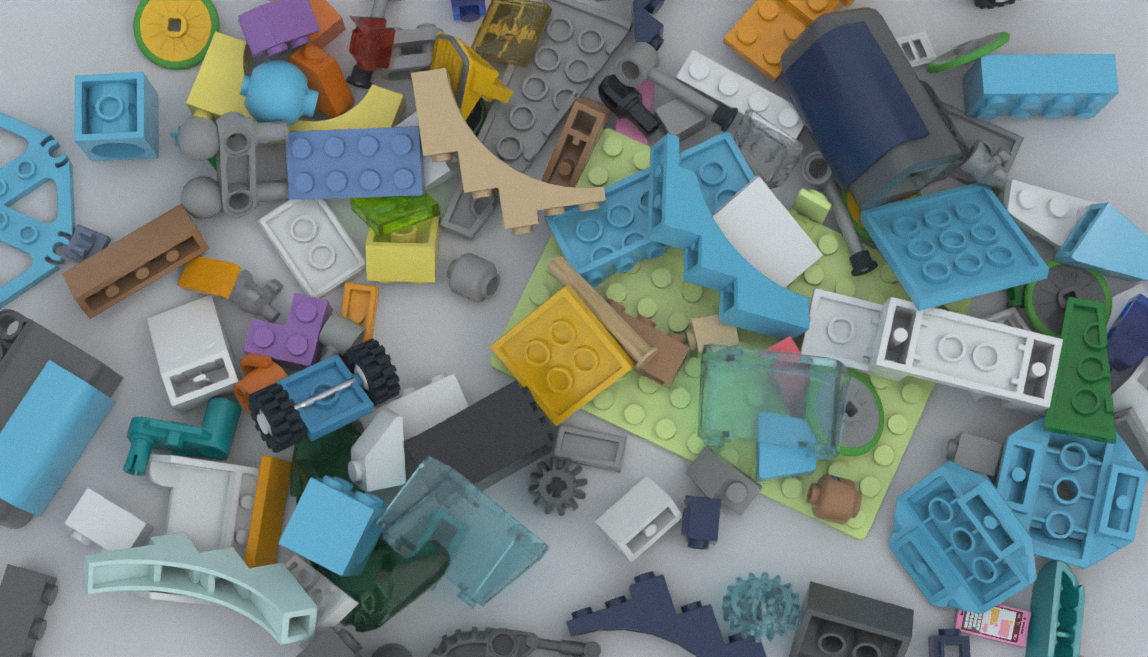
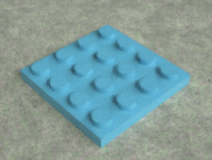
(953, 245)

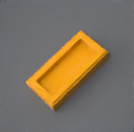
(209, 276)

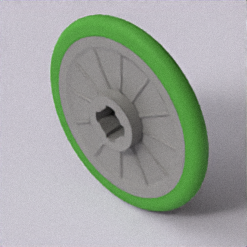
(968, 52)
(862, 418)

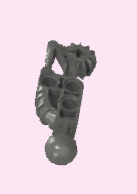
(480, 644)

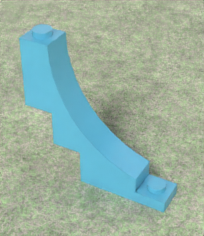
(683, 221)

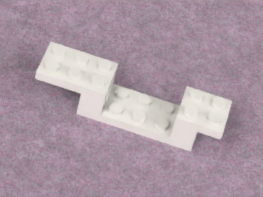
(936, 347)

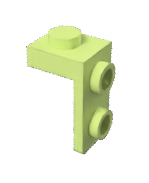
(811, 206)

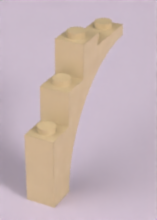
(447, 132)

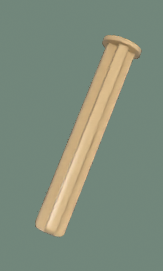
(611, 320)

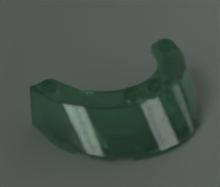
(389, 579)

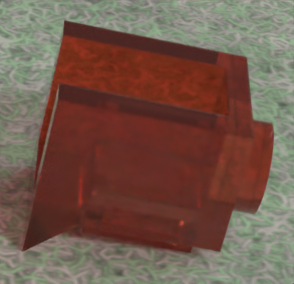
(371, 43)

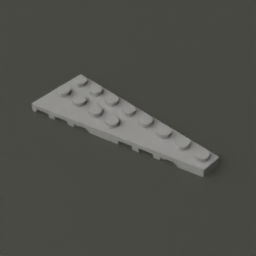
(563, 66)

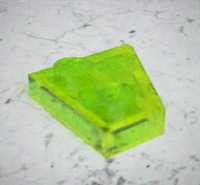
(394, 212)

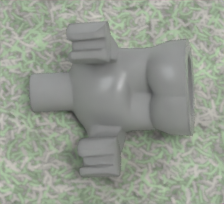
(987, 168)
(255, 299)

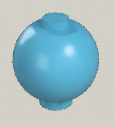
(278, 93)

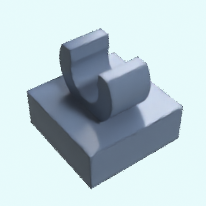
(85, 243)

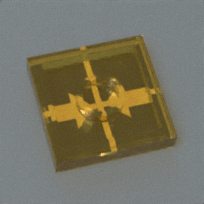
(511, 31)

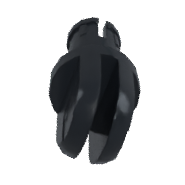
(627, 103)

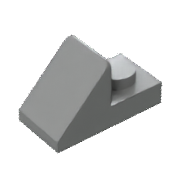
(723, 480)

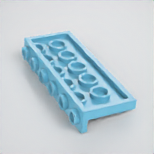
(617, 234)

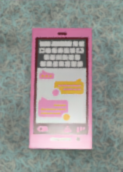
(998, 624)

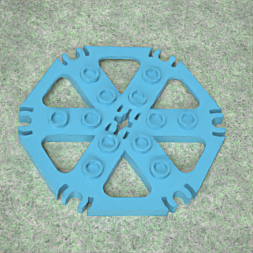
(25, 233)

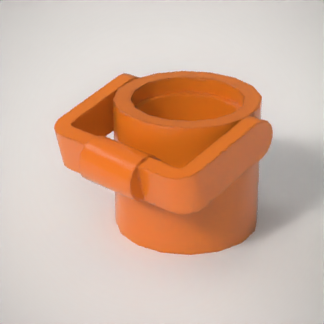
(256, 378)

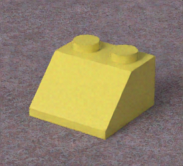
(404, 254)

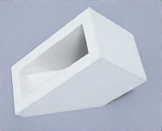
(379, 453)

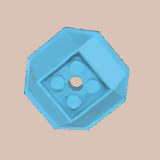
(1103, 484)
(962, 541)

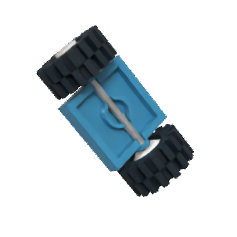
(324, 396)

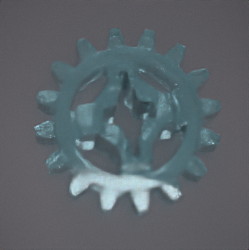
(761, 607)

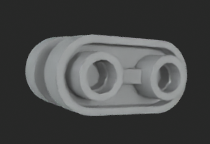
(410, 42)

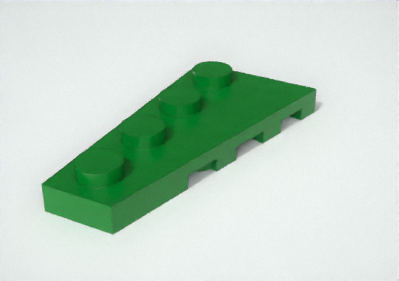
(1082, 387)

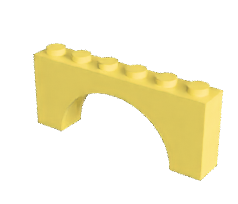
(221, 78)

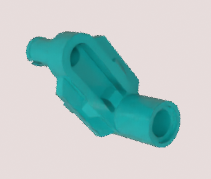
(209, 441)

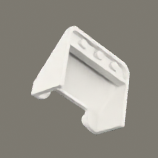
(208, 504)

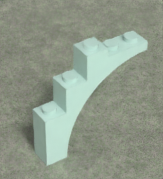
(175, 566)

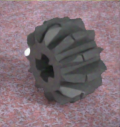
(549, 477)

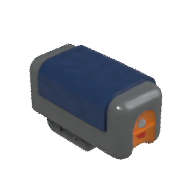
(869, 108)

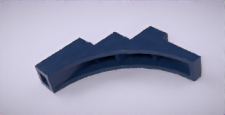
(654, 614)

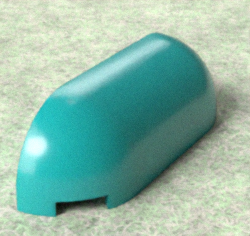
(1055, 613)

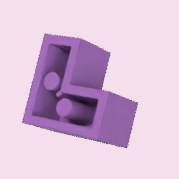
(276, 25)
(296, 343)

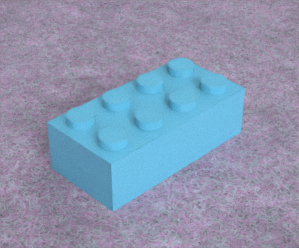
(1040, 85)

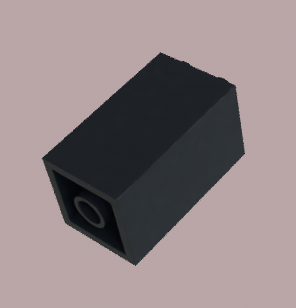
(488, 437)

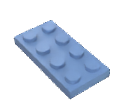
(355, 163)

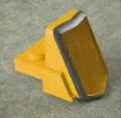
(468, 73)

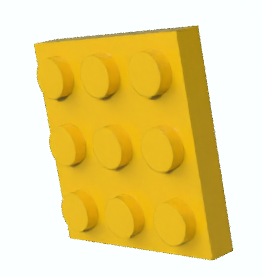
(562, 355)

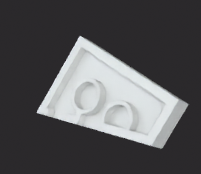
(1043, 211)
(330, 599)

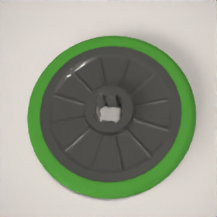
(1045, 299)

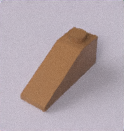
(577, 142)

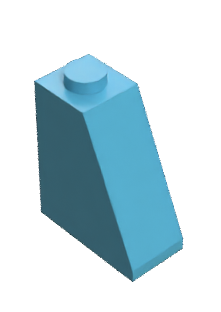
(1107, 244)

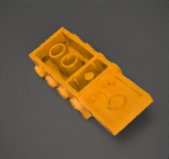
(772, 27)

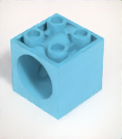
(116, 116)
(334, 525)

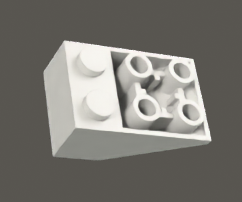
(193, 354)

